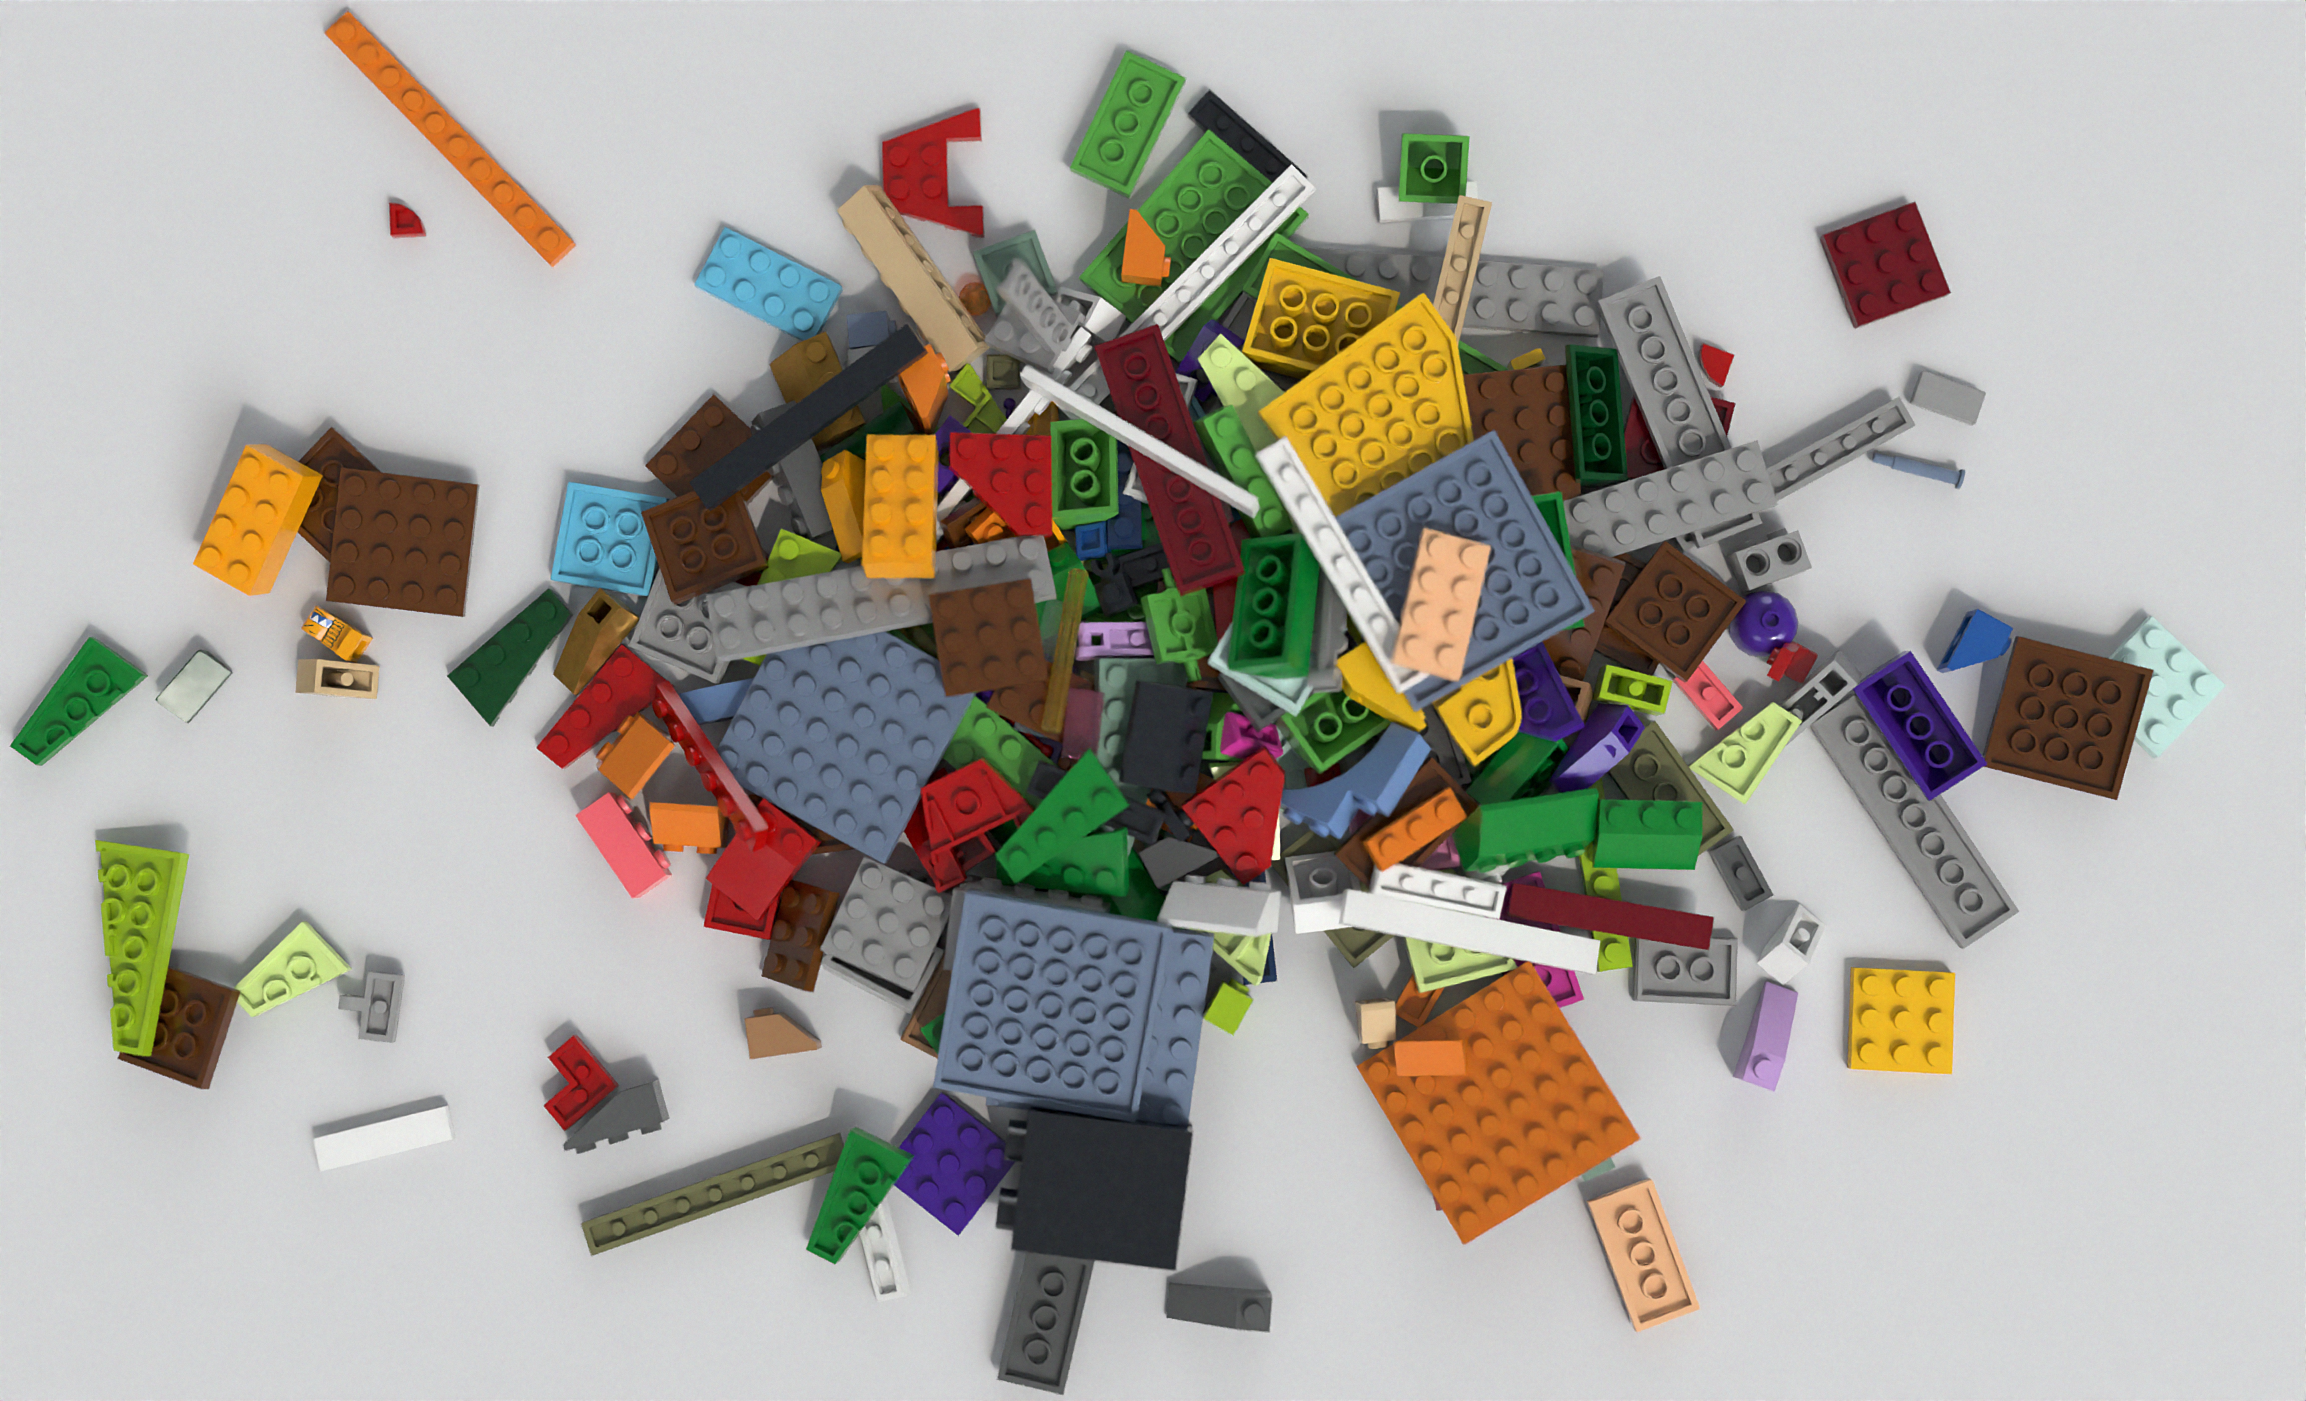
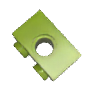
(1631, 688)
(1228, 1006)

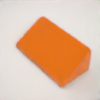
(1430, 1058)

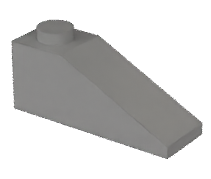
(1821, 690)

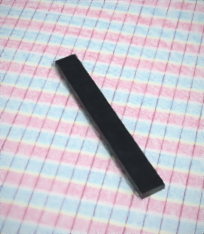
(808, 417)

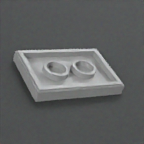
(1686, 973)

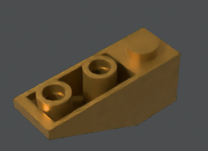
(593, 638)

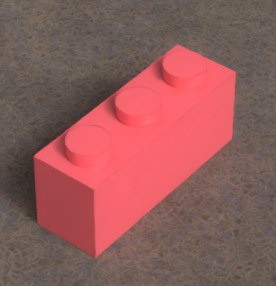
(625, 844)

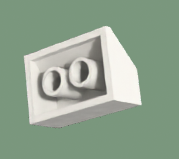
(1222, 906)

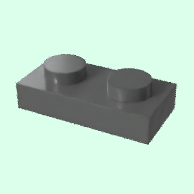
(1741, 873)

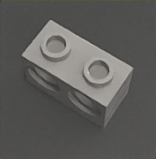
(1771, 566)

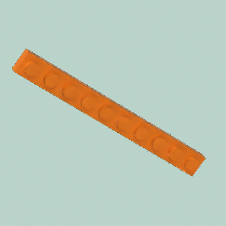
(450, 139)

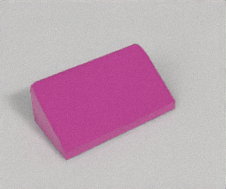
(1242, 740)

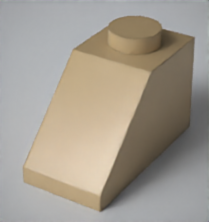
(337, 678)
(1376, 1021)

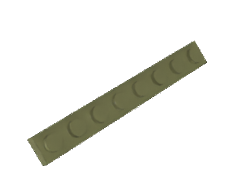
(713, 1194)

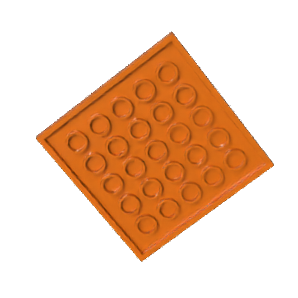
(1518, 1119)

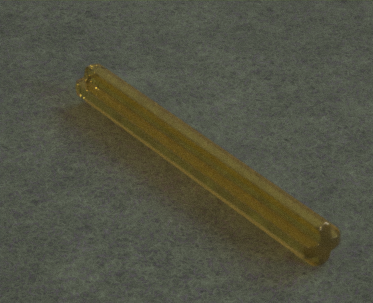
(1065, 651)

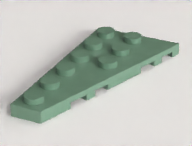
(1118, 681)

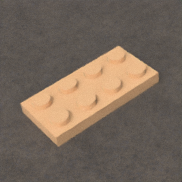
(1440, 605)
(1643, 1255)

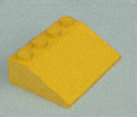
(1311, 317)

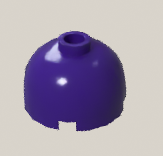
(1763, 623)

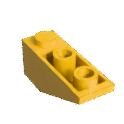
(1369, 686)

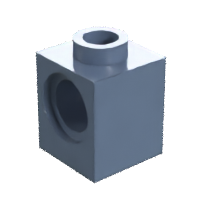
(869, 329)

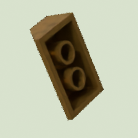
(806, 369)

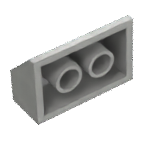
(881, 988)

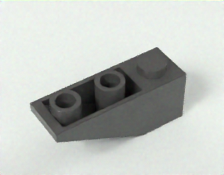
(628, 1111)

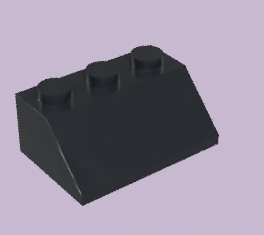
(1165, 736)

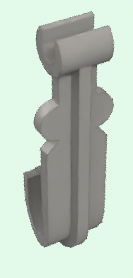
(1328, 641)

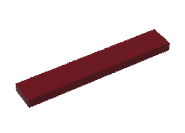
(1610, 916)

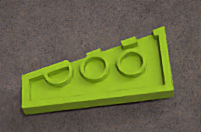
(792, 559)

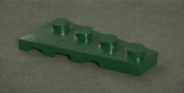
(502, 664)

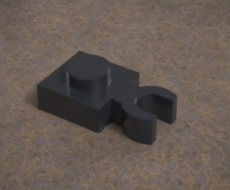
(1116, 589)
(1175, 818)

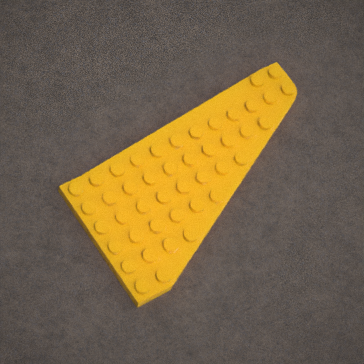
(1372, 422)

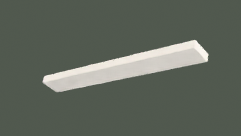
(1140, 441)
(1336, 557)
(1468, 931)

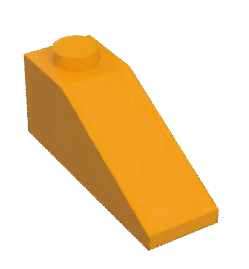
(844, 498)

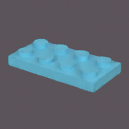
(768, 286)

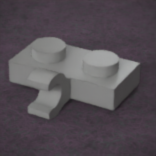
(379, 1006)

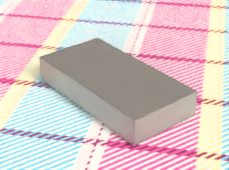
(1947, 398)

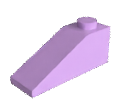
(1767, 1037)

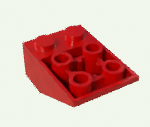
(969, 853)

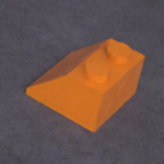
(926, 388)
(634, 754)
(688, 826)

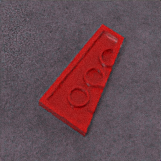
(617, 690)

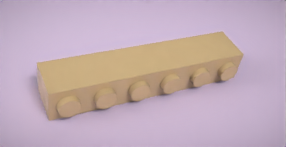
(912, 277)

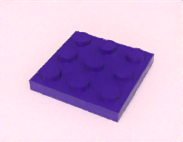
(953, 1163)

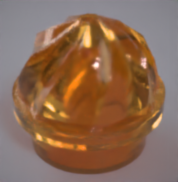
(975, 298)

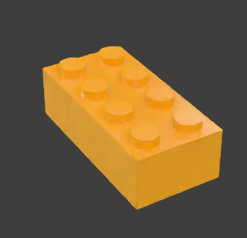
(900, 506)
(257, 519)

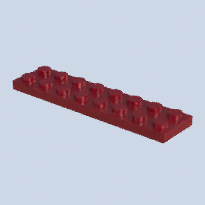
(1185, 515)

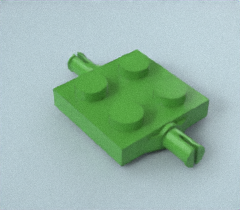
(1180, 626)

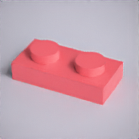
(1709, 696)

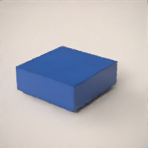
(1092, 540)

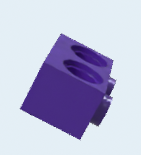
(1190, 363)

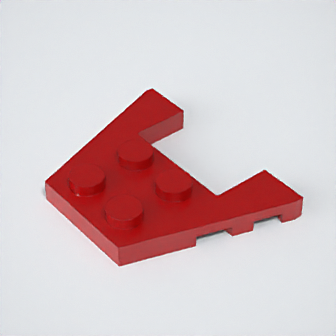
(918, 173)
(964, 807)

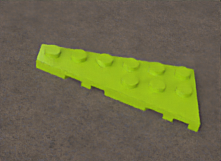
(138, 932)

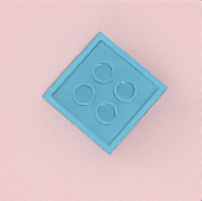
(605, 540)

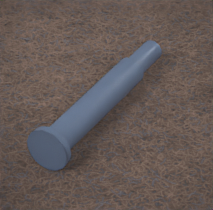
(1921, 469)

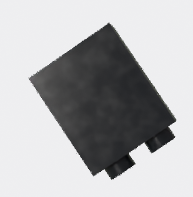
(1096, 1188)

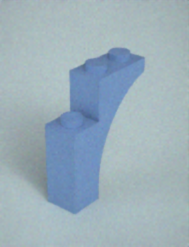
(1370, 785)

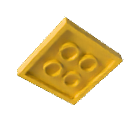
(1901, 1020)

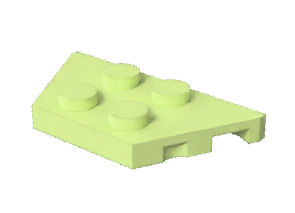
(1242, 952)

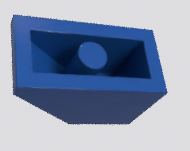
(1976, 641)

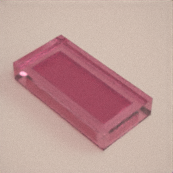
(1082, 722)

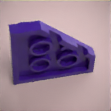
(1543, 697)

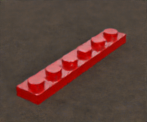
(712, 769)

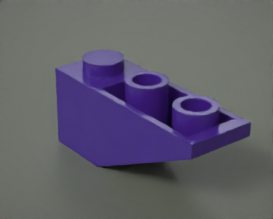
(1598, 747)

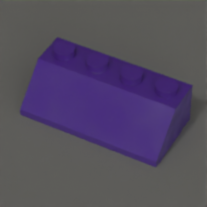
(1919, 725)

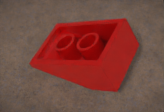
(760, 876)

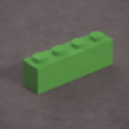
(1236, 462)

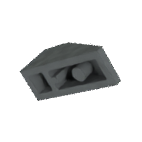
(1220, 1306)

